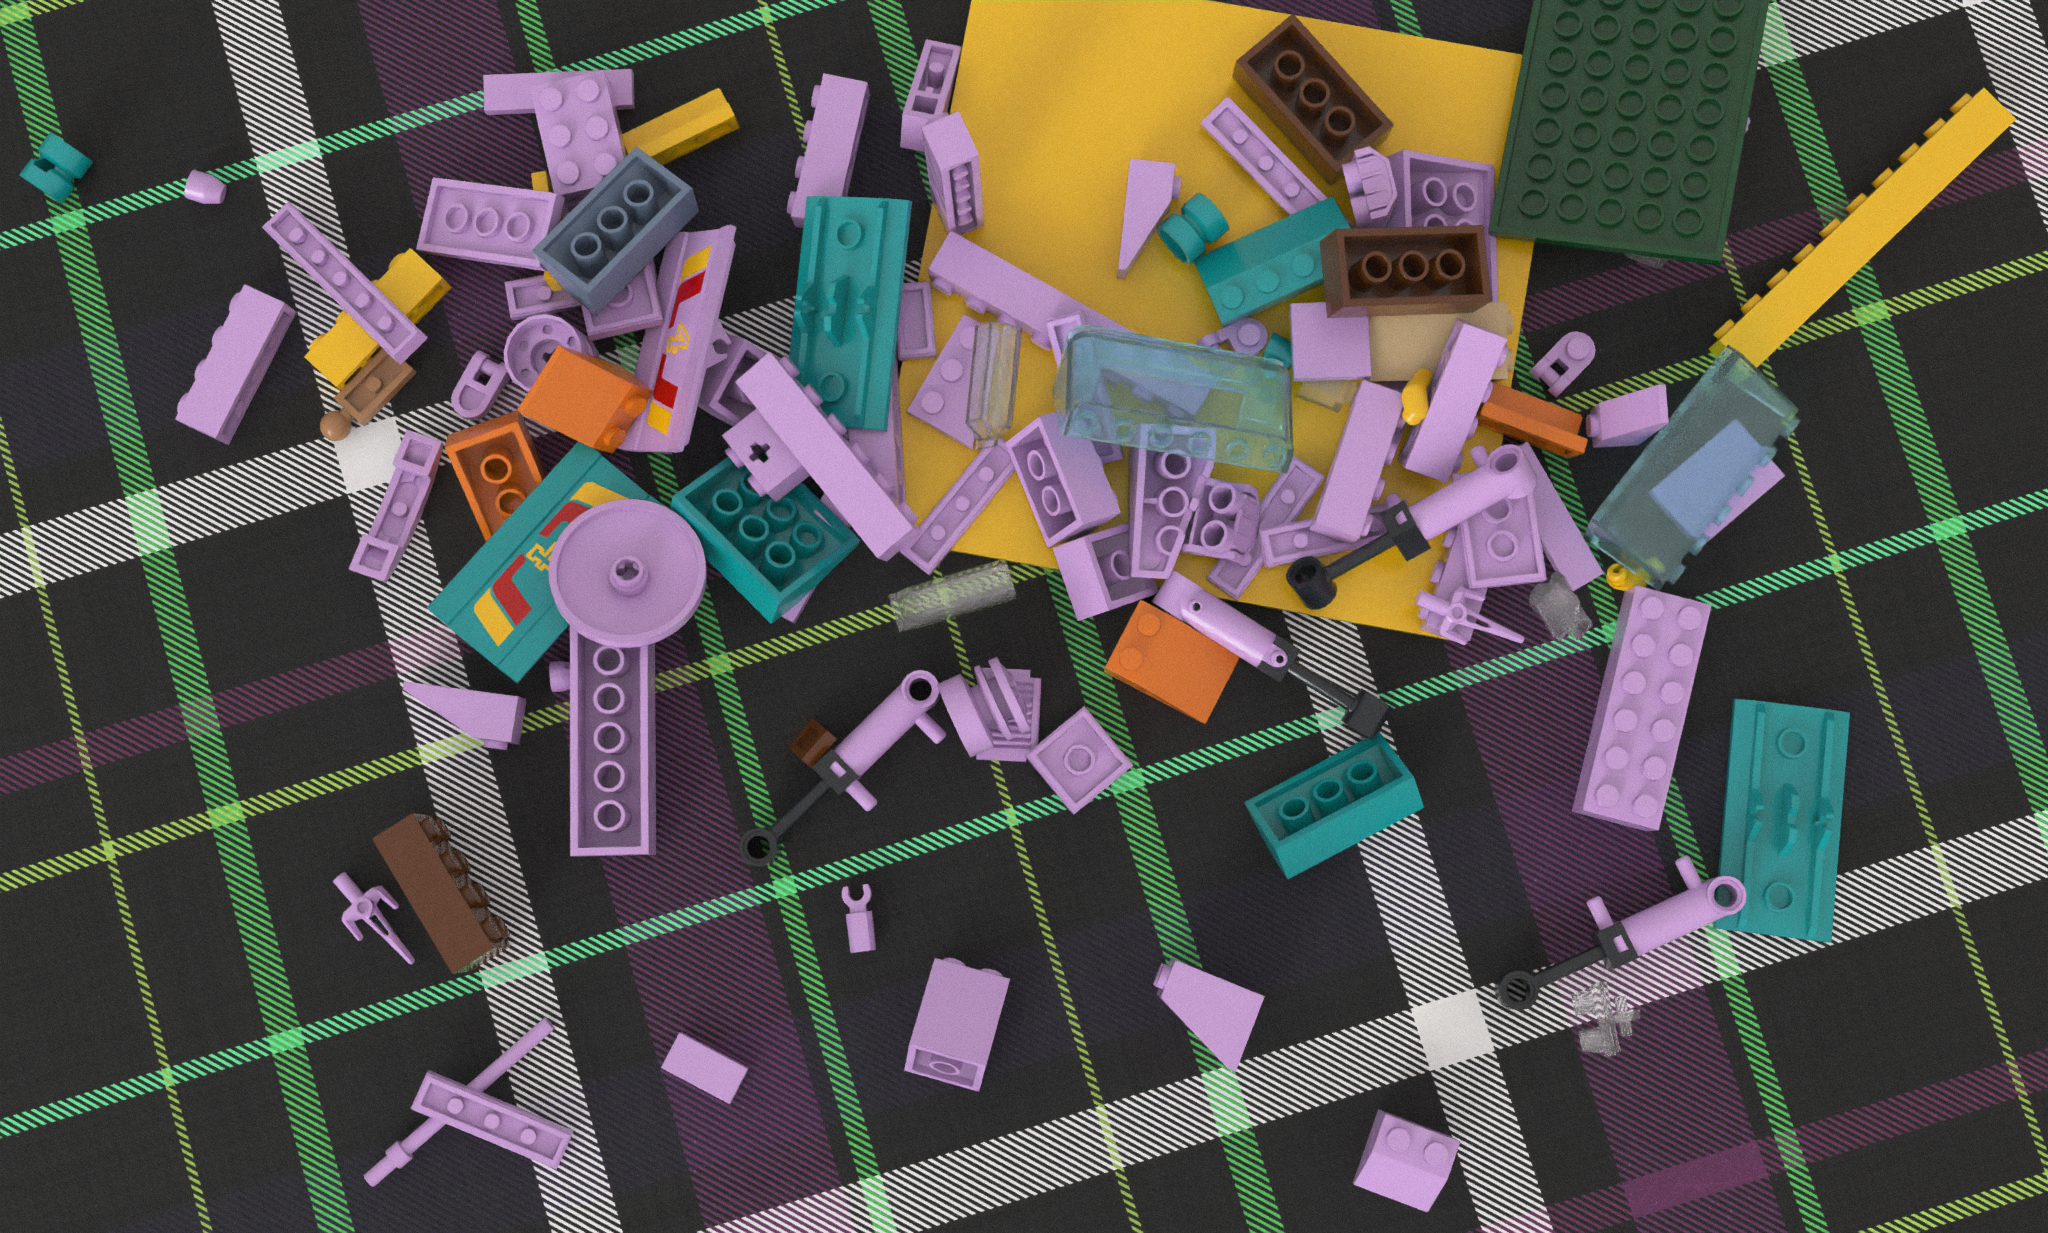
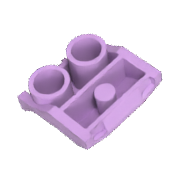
(1370, 188)
(1223, 521)

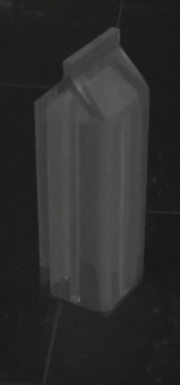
(993, 382)
(953, 595)

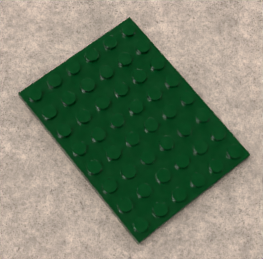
(1630, 125)

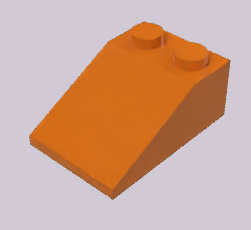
(586, 399)
(495, 468)
(1171, 662)

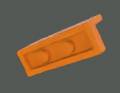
(1532, 421)

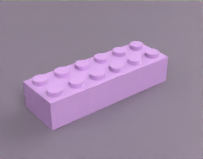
(1641, 708)
(612, 749)

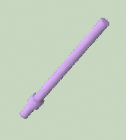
(401, 1151)

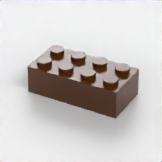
(1311, 98)
(1405, 271)
(443, 892)

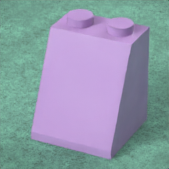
(1211, 1008)
(956, 1023)

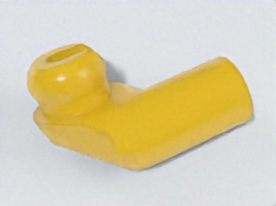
(1415, 397)
(1622, 578)

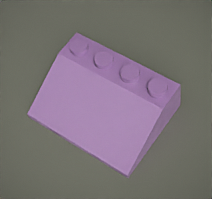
(1445, 193)

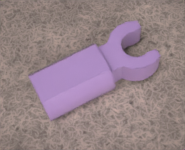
(859, 921)

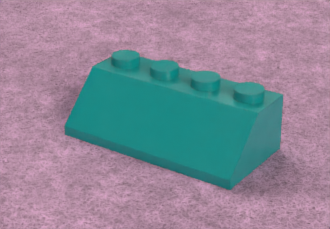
(1269, 263)
(1334, 805)

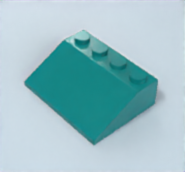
(761, 545)

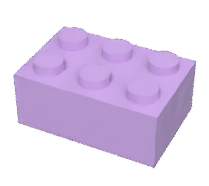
(578, 131)
(1062, 481)

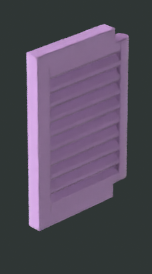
(1020, 743)

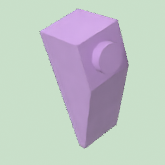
(929, 91)
(1147, 202)
(1628, 418)
(480, 714)

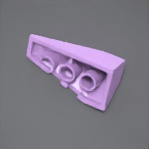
(1161, 504)

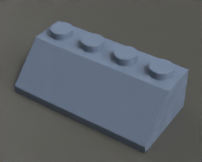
(616, 230)

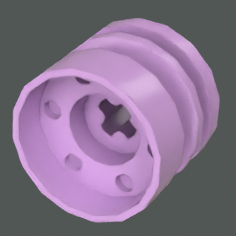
(535, 341)
(984, 706)

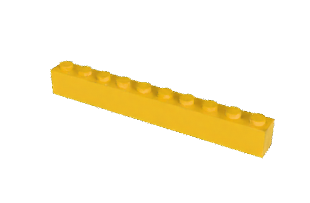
(1866, 229)

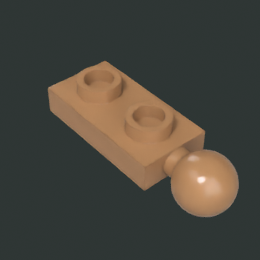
(366, 394)

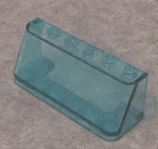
(1175, 398)
(1693, 470)

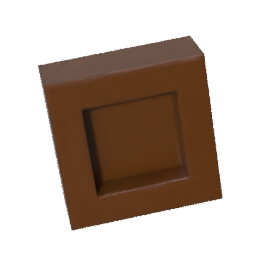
(812, 743)

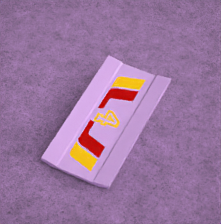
(681, 349)

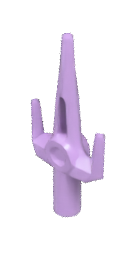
(1456, 612)
(365, 907)

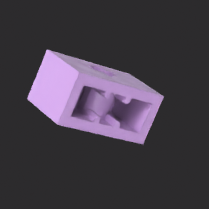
(752, 438)

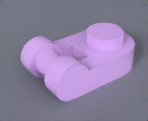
(1243, 336)
(1572, 353)
(472, 398)

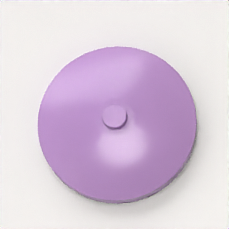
(627, 573)

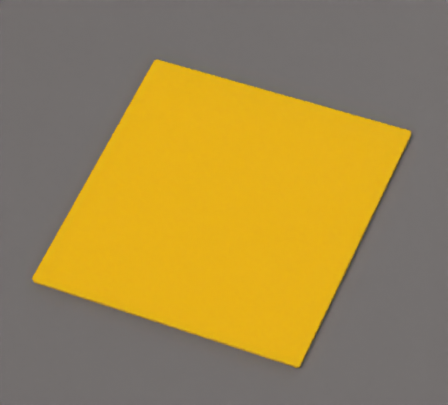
(1056, 114)

